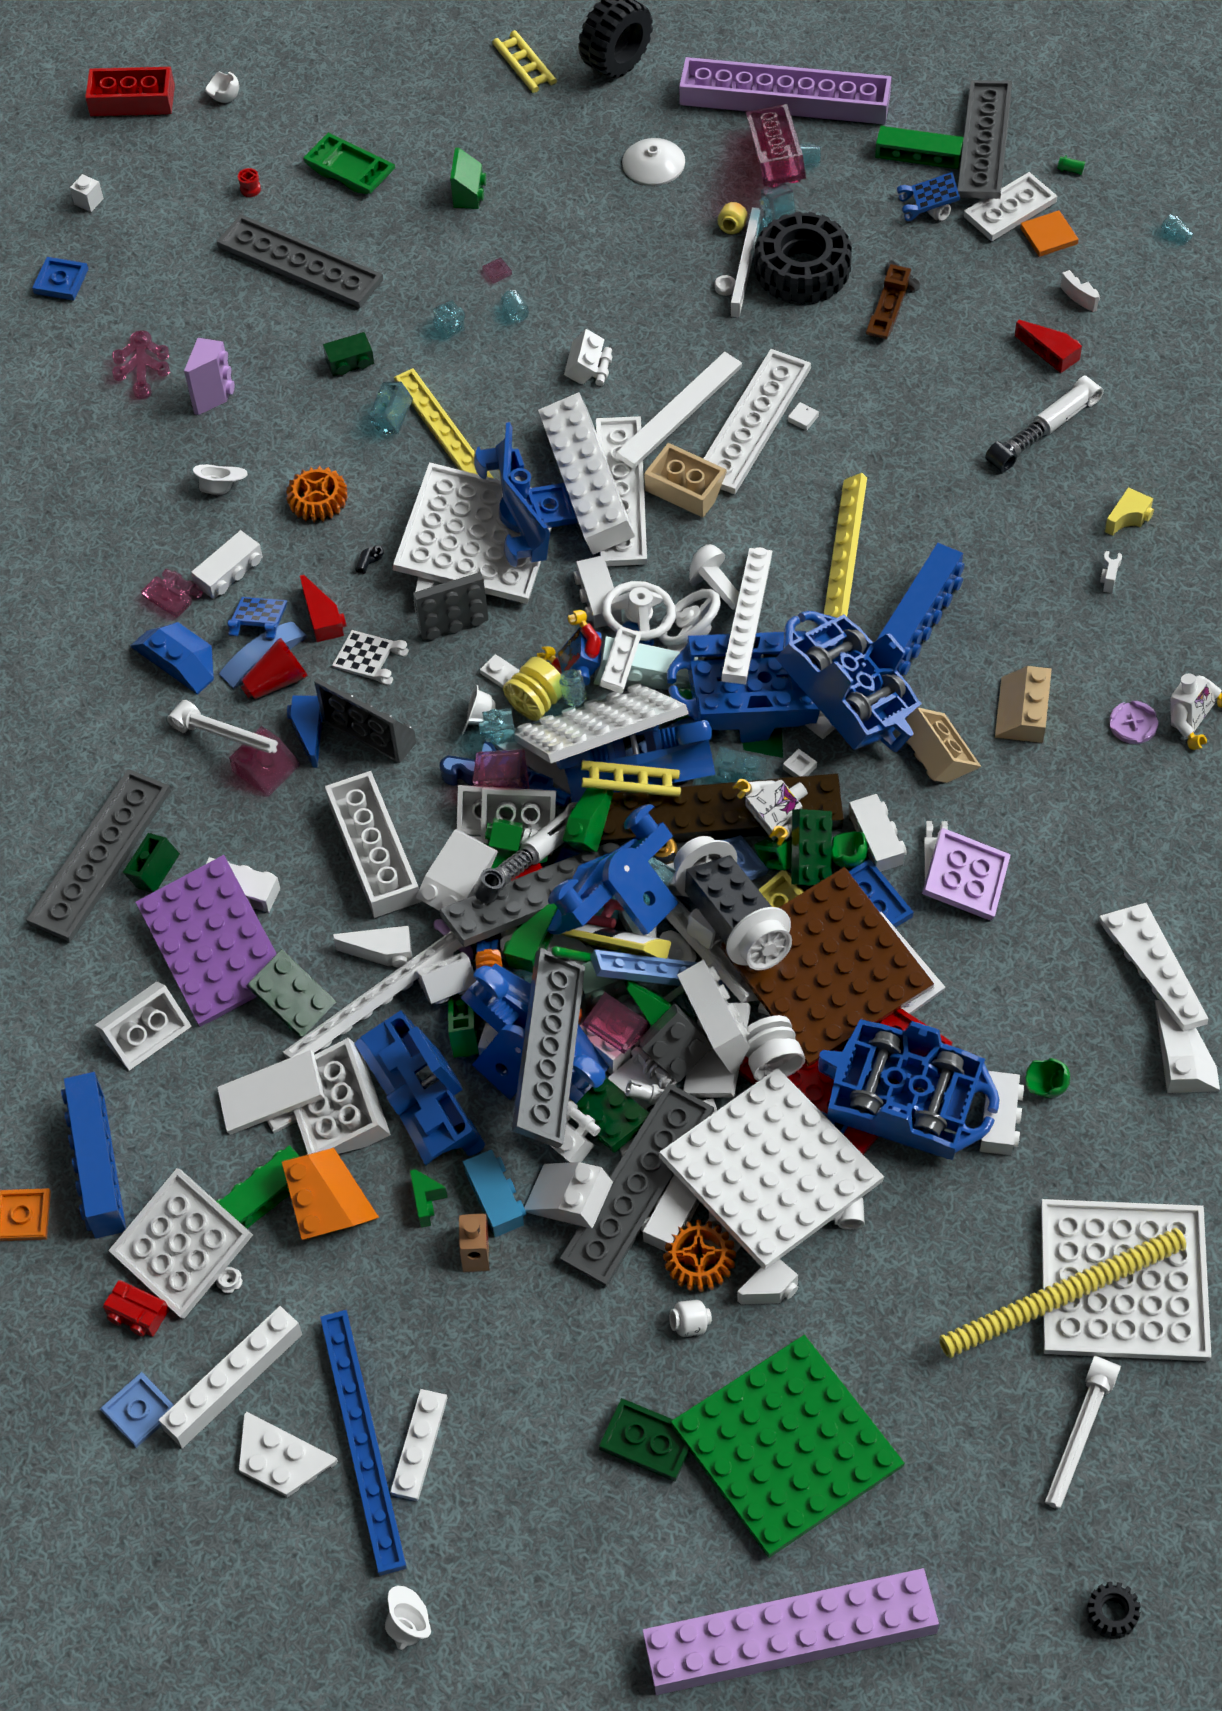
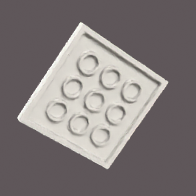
(180, 1243)

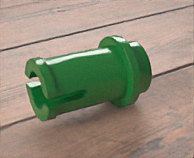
(1071, 165)

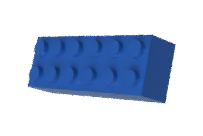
(924, 602)
(93, 1155)

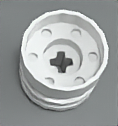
(773, 1047)

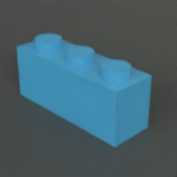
(494, 1192)

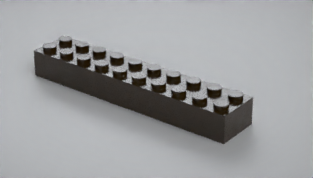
(715, 809)

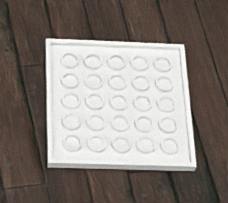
(460, 533)
(598, 722)
(771, 1168)
(1144, 1315)

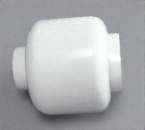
(690, 1318)

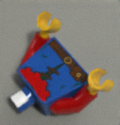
(580, 651)

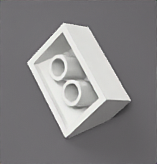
(143, 1025)

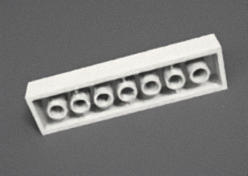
(586, 473)

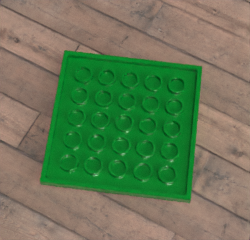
(787, 1445)

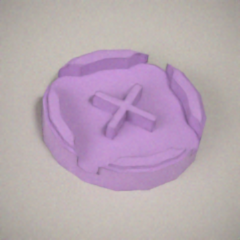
(1133, 722)

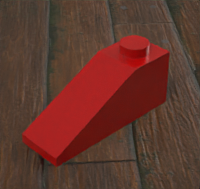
(1051, 345)
(323, 612)

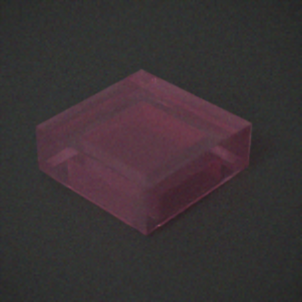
(497, 270)

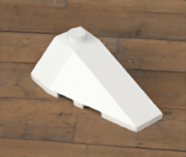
(1185, 1057)

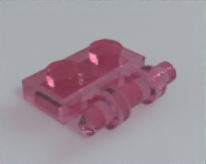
(168, 597)

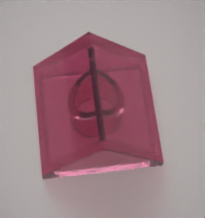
(501, 769)
(615, 1023)

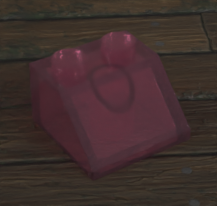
(264, 769)

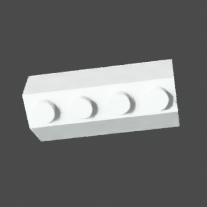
(715, 1013)

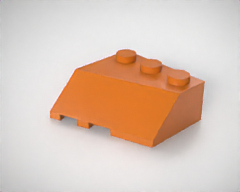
(325, 1194)

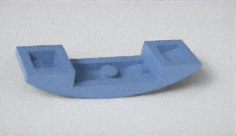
(251, 653)

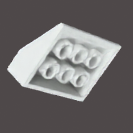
(350, 1110)

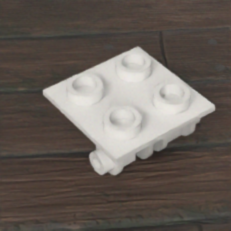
(641, 1069)

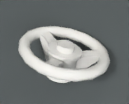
(638, 607)
(693, 619)

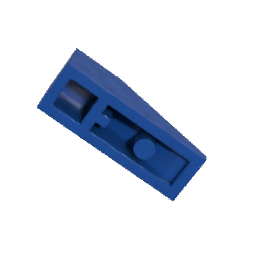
(307, 724)

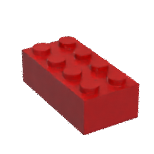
(130, 91)

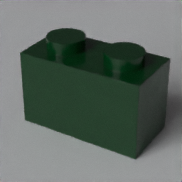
(348, 354)
(151, 863)

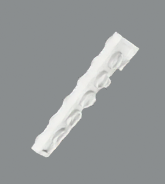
(1151, 954)

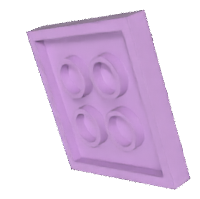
(966, 874)

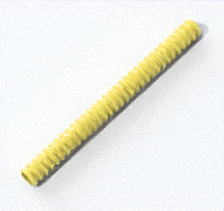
(1061, 1293)

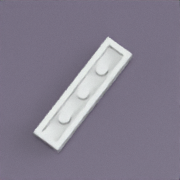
(419, 1445)

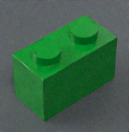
(504, 834)

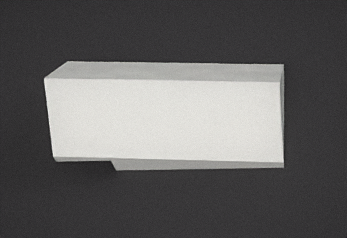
(480, 804)

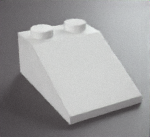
(455, 871)
(569, 1193)

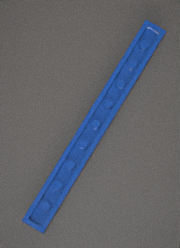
(363, 1443)

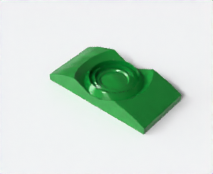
(348, 164)

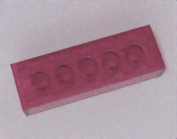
(776, 145)

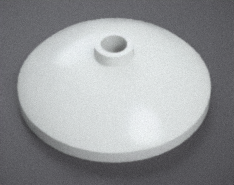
(653, 161)

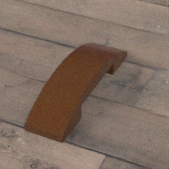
(889, 302)

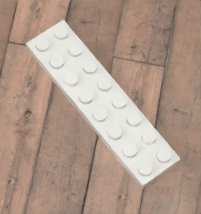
(756, 416)
(612, 435)

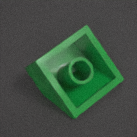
(466, 181)

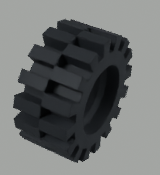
(1113, 1593)

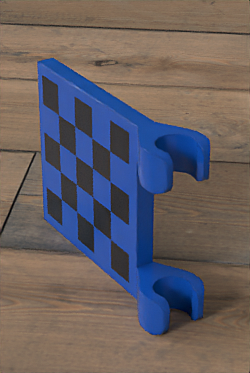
(929, 195)
(258, 613)

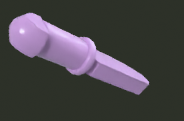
(440, 925)

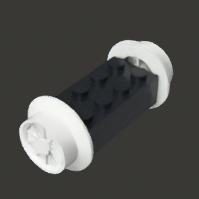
(731, 903)

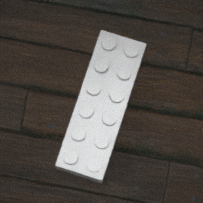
(372, 844)

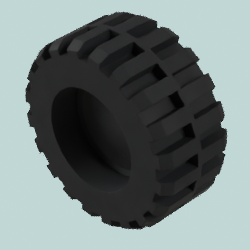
(615, 36)

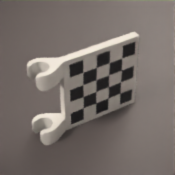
(366, 654)

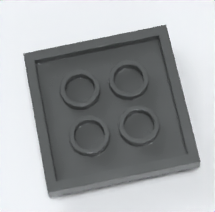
(451, 606)

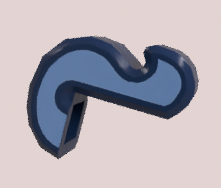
(457, 768)

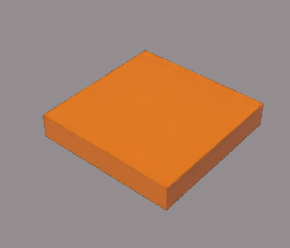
(1049, 233)
(24, 1214)

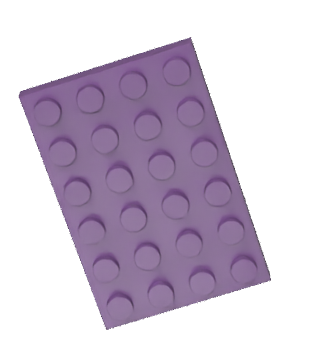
(208, 938)

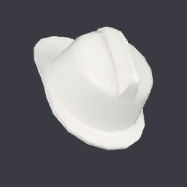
(217, 478)
(478, 703)
(406, 1617)

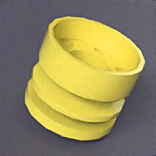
(534, 688)

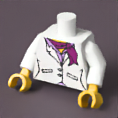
(1191, 704)
(772, 804)

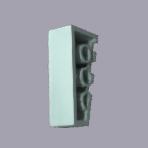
(647, 668)

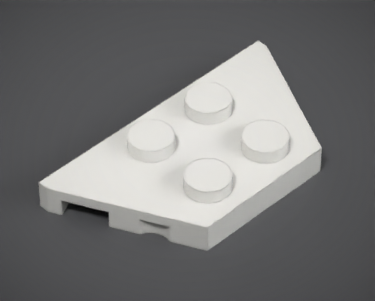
(278, 1457)

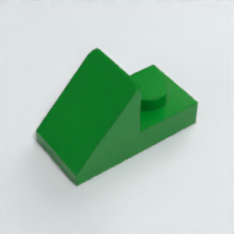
(425, 1192)

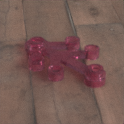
(140, 342)

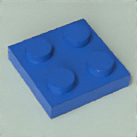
(60, 278)

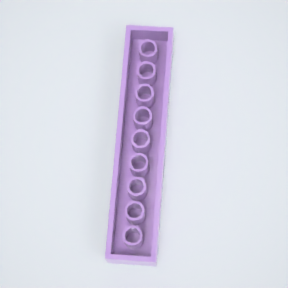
(804, 90)
(790, 1631)

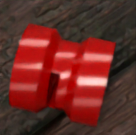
(249, 182)

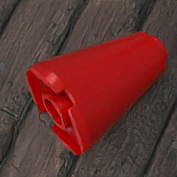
(273, 671)

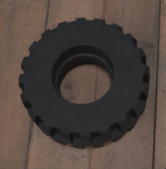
(802, 280)

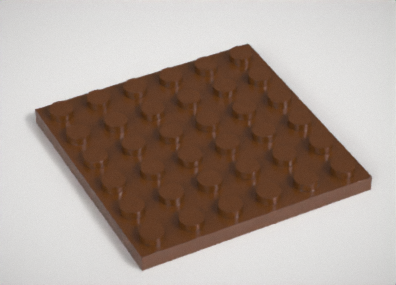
(838, 969)

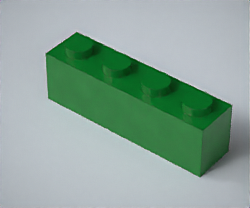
(919, 147)
(260, 1191)

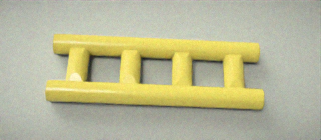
(525, 52)
(641, 771)

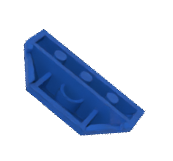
(178, 654)

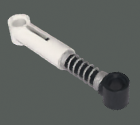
(1084, 393)
(531, 852)

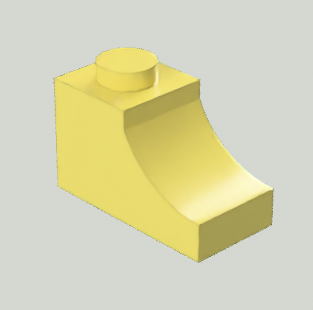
(1130, 511)

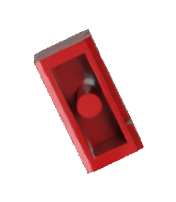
(135, 1308)

